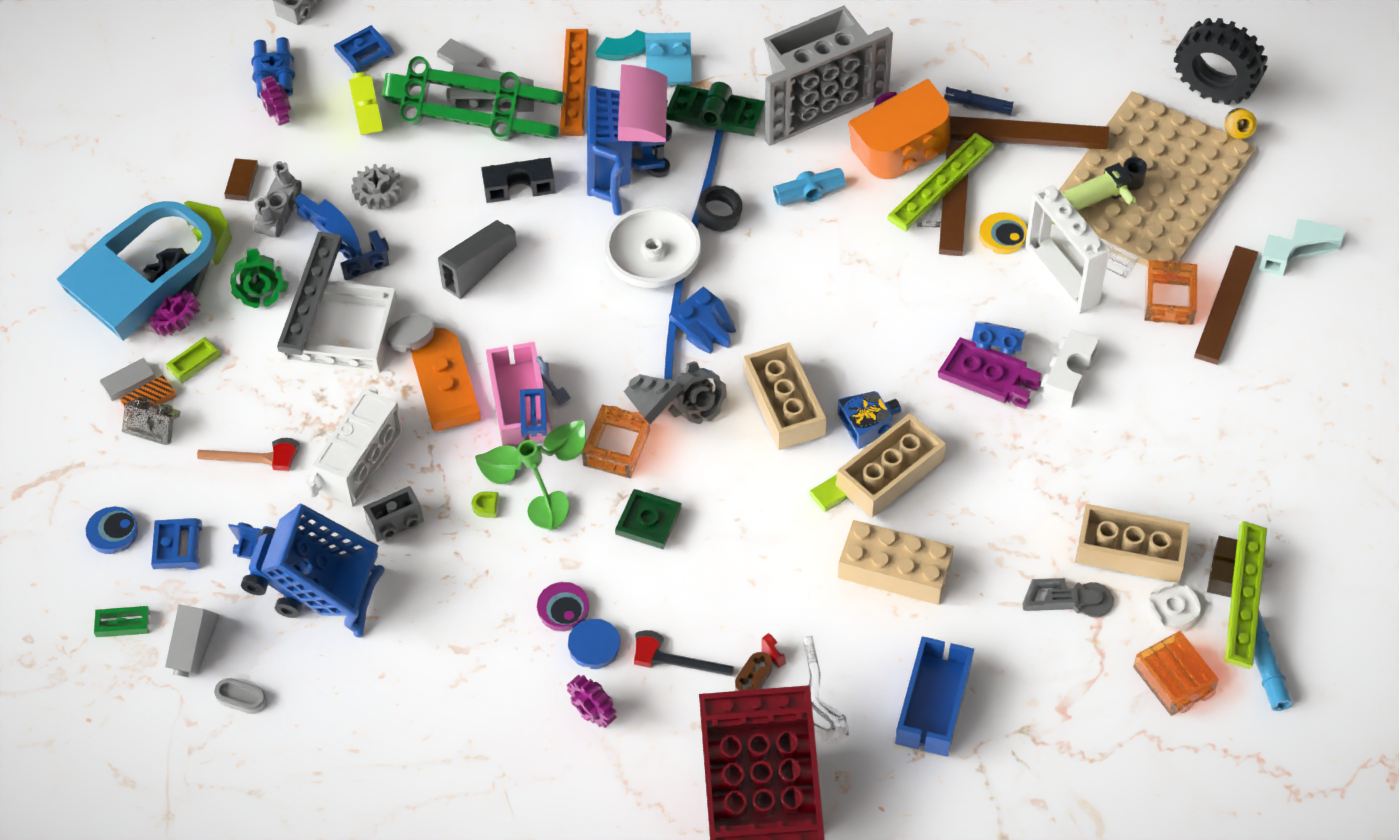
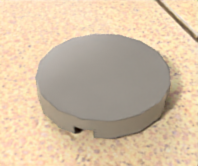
(410, 332)

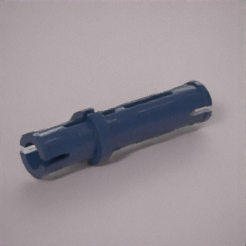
(975, 100)

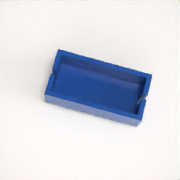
(934, 696)

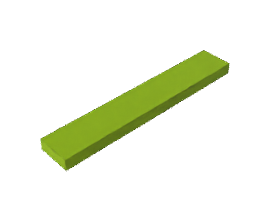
(940, 182)
(1245, 595)

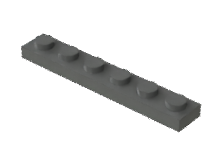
(309, 293)

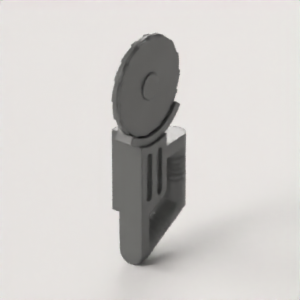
(1090, 598)

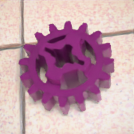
(275, 100)
(175, 313)
(591, 701)

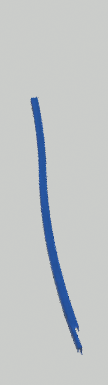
(669, 358)

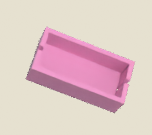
(506, 385)

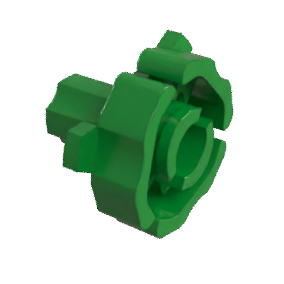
(257, 278)

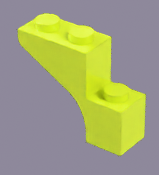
(365, 103)

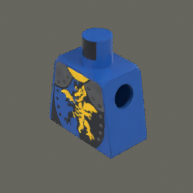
(867, 416)

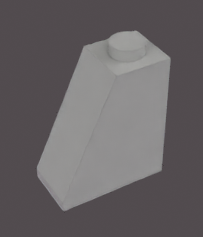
(190, 639)

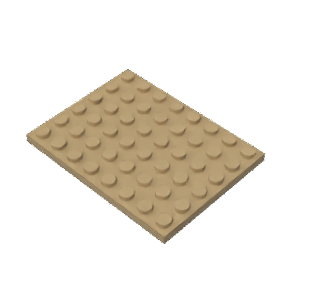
(1183, 184)

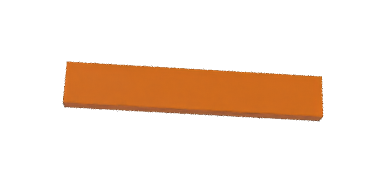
(574, 82)

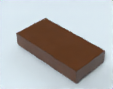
(241, 179)

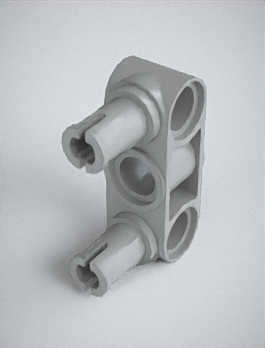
(278, 203)

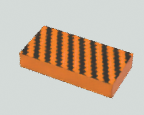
(157, 391)

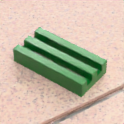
(121, 626)

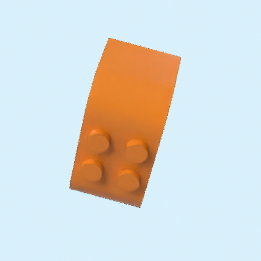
(902, 131)

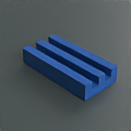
(534, 429)

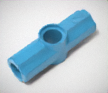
(809, 186)

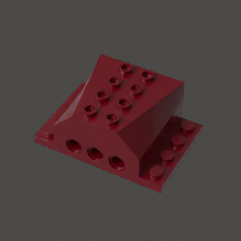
(761, 764)

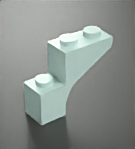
(1307, 240)

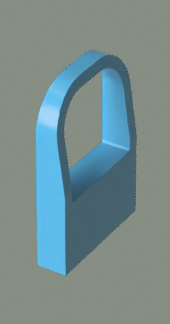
(117, 291)

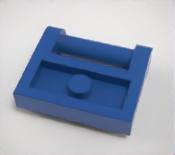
(361, 44)
(168, 543)

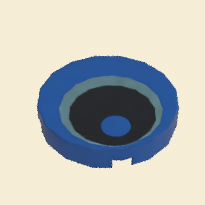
(111, 529)

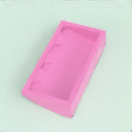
(642, 105)

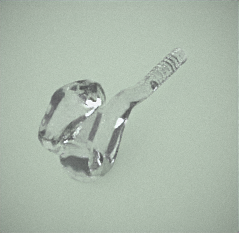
(838, 722)

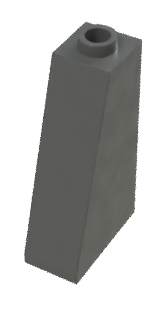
(475, 257)

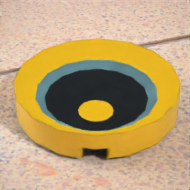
(1003, 232)

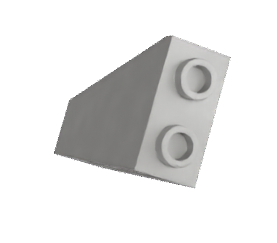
(483, 101)

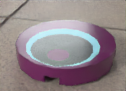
(562, 606)

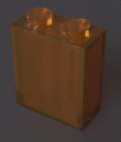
(1176, 673)

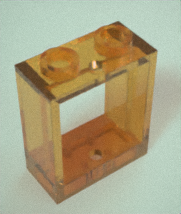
(1182, 274)
(609, 460)

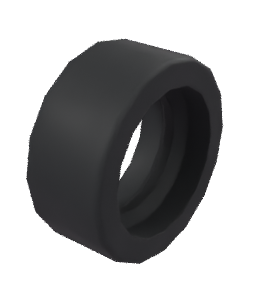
(722, 194)

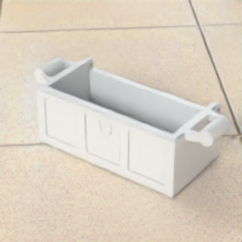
(356, 448)

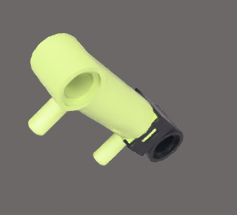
(1115, 182)

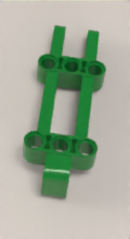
(398, 91)

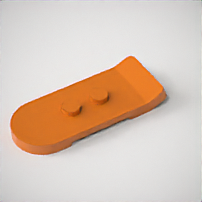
(445, 382)

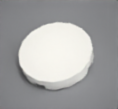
(1173, 606)

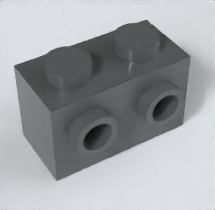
(393, 514)

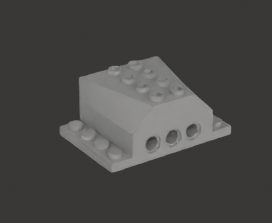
(823, 72)

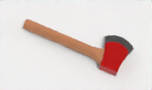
(280, 459)

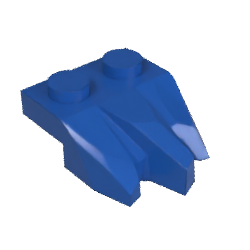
(704, 320)

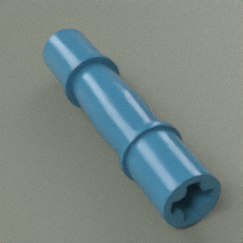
(1268, 667)

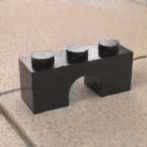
(502, 177)

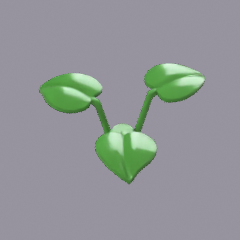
(501, 464)

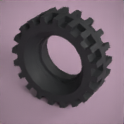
(1232, 45)

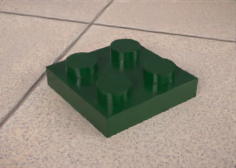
(648, 518)

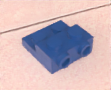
(991, 334)

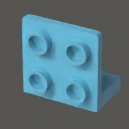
(670, 56)

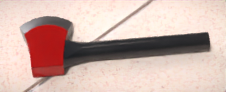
(648, 653)

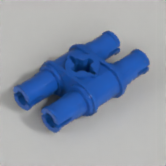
(274, 64)

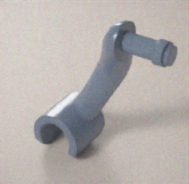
(561, 394)

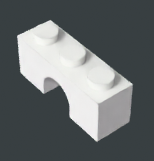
(1075, 352)

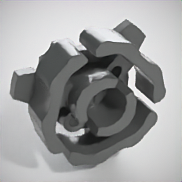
(698, 394)

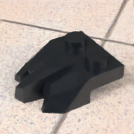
(168, 259)

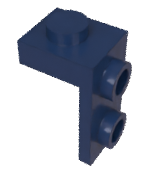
(367, 262)

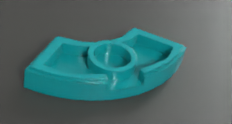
(624, 47)

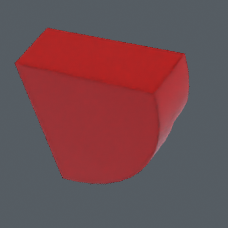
(768, 647)

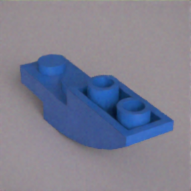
(330, 220)

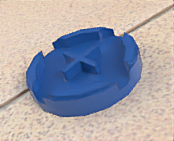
(594, 643)

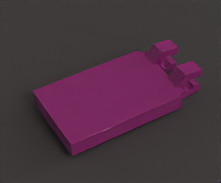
(990, 373)

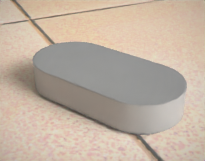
(240, 696)

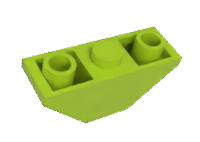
(218, 225)

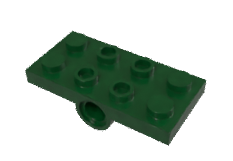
(715, 109)

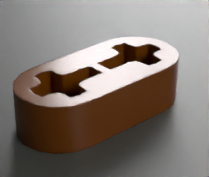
(748, 672)

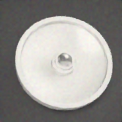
(652, 247)

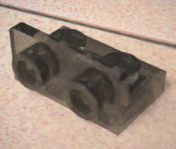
(149, 420)

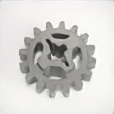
(377, 186)

